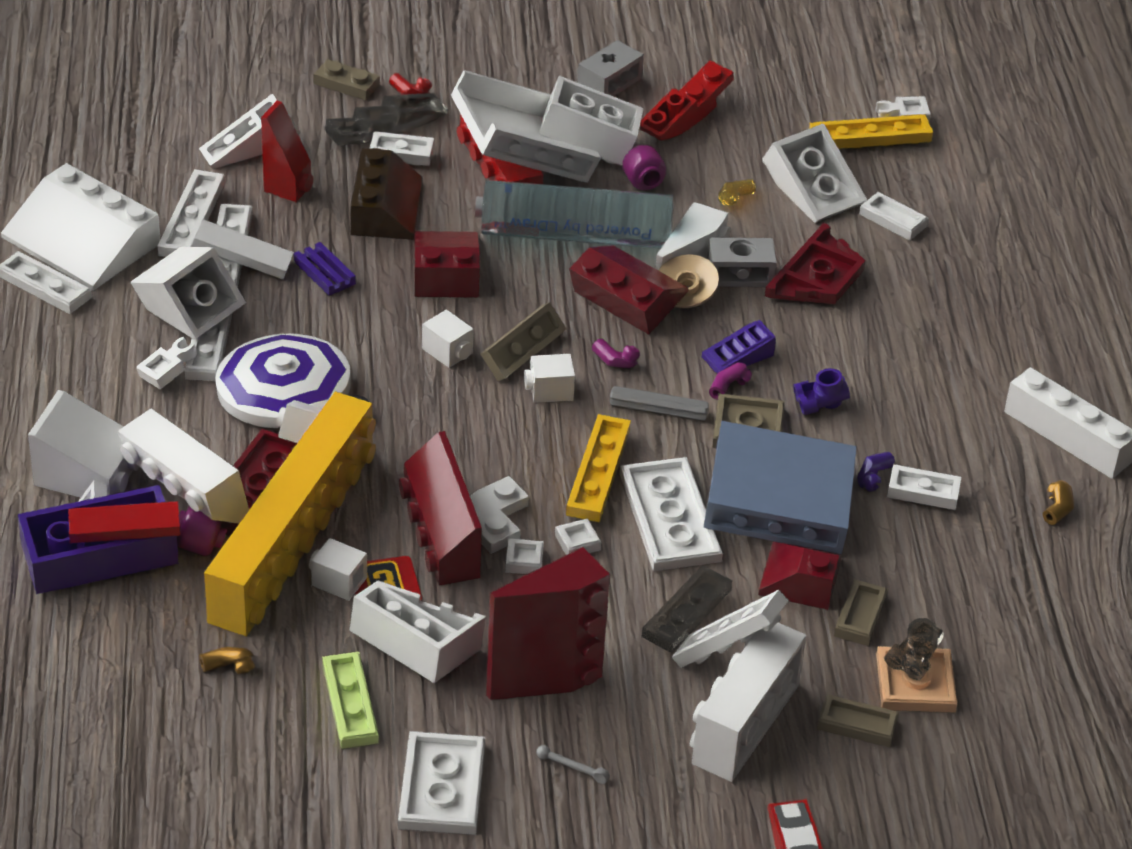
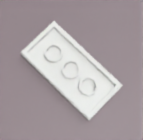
(670, 514)

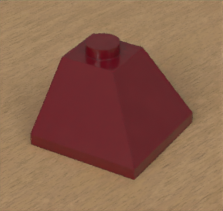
(800, 574)

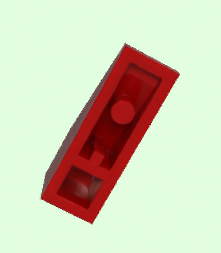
(284, 156)

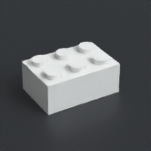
(591, 120)

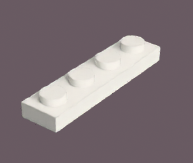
(191, 209)
(736, 626)

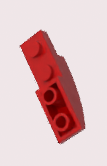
(689, 105)

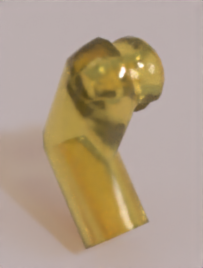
(733, 190)

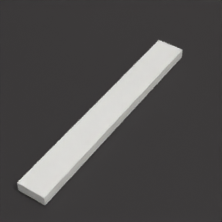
(212, 343)

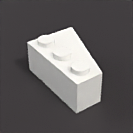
(415, 632)

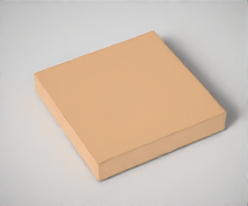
(930, 694)

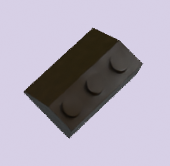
(384, 196)

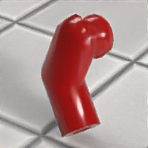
(404, 87)

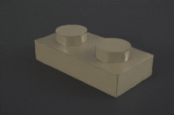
(346, 79)

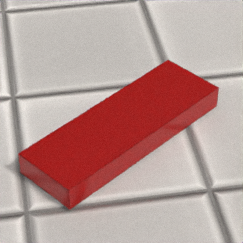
(124, 522)

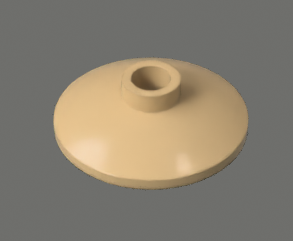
(693, 272)

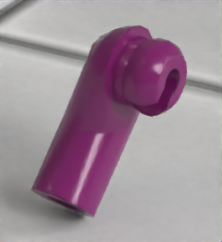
(613, 358)
(725, 377)

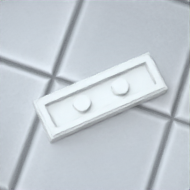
(244, 249)
(44, 282)

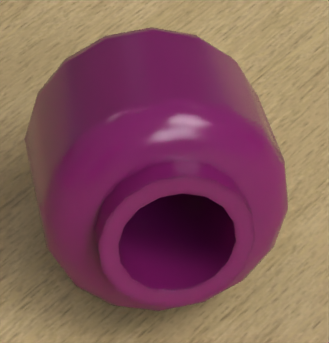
(644, 167)
(199, 532)

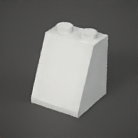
(189, 290)
(76, 446)

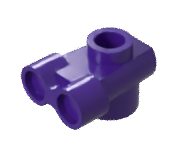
(826, 391)

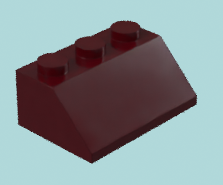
(626, 286)

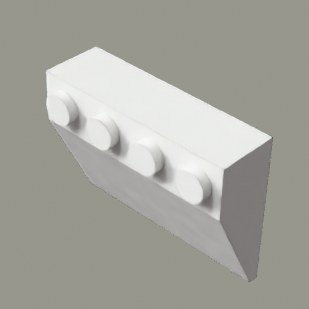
(83, 227)

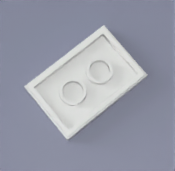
(442, 783)

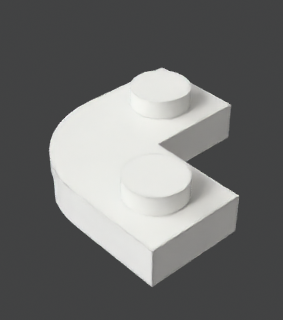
(492, 508)

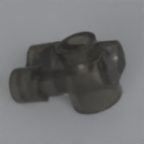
(917, 649)

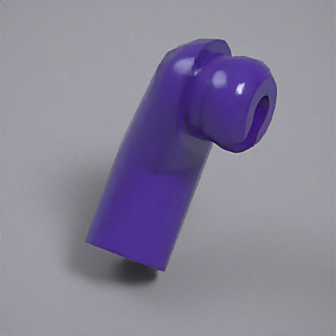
(872, 464)

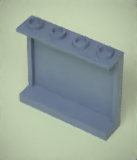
(781, 487)

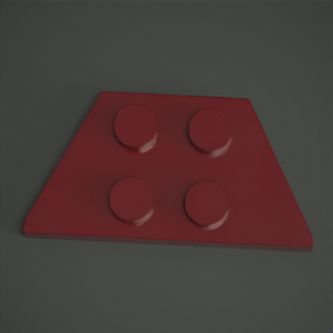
(818, 270)

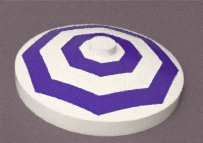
(276, 370)

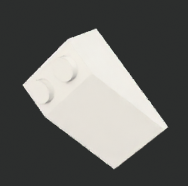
(814, 173)

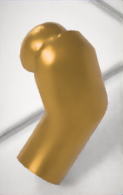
(1063, 503)

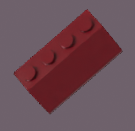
(442, 512)

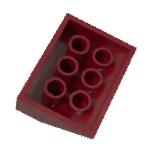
(548, 629)

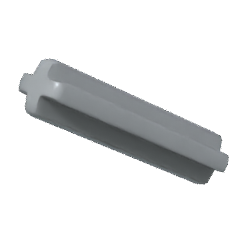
(659, 403)

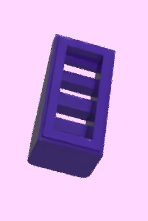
(754, 335)

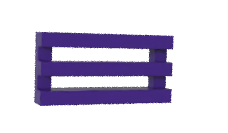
(329, 267)

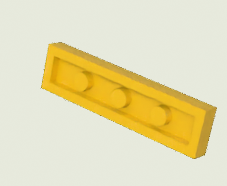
(879, 131)
(598, 468)

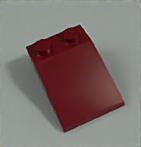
(447, 264)

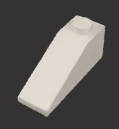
(239, 140)
(694, 233)

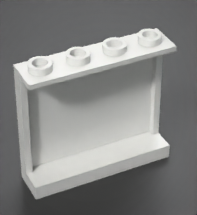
(507, 127)

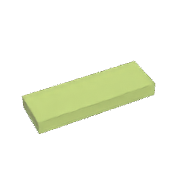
(350, 700)

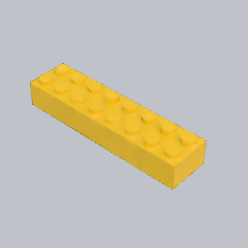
(289, 514)

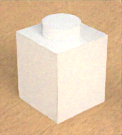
(447, 338)
(550, 378)
(295, 420)
(338, 569)

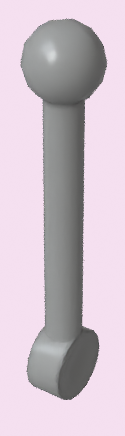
(600, 774)

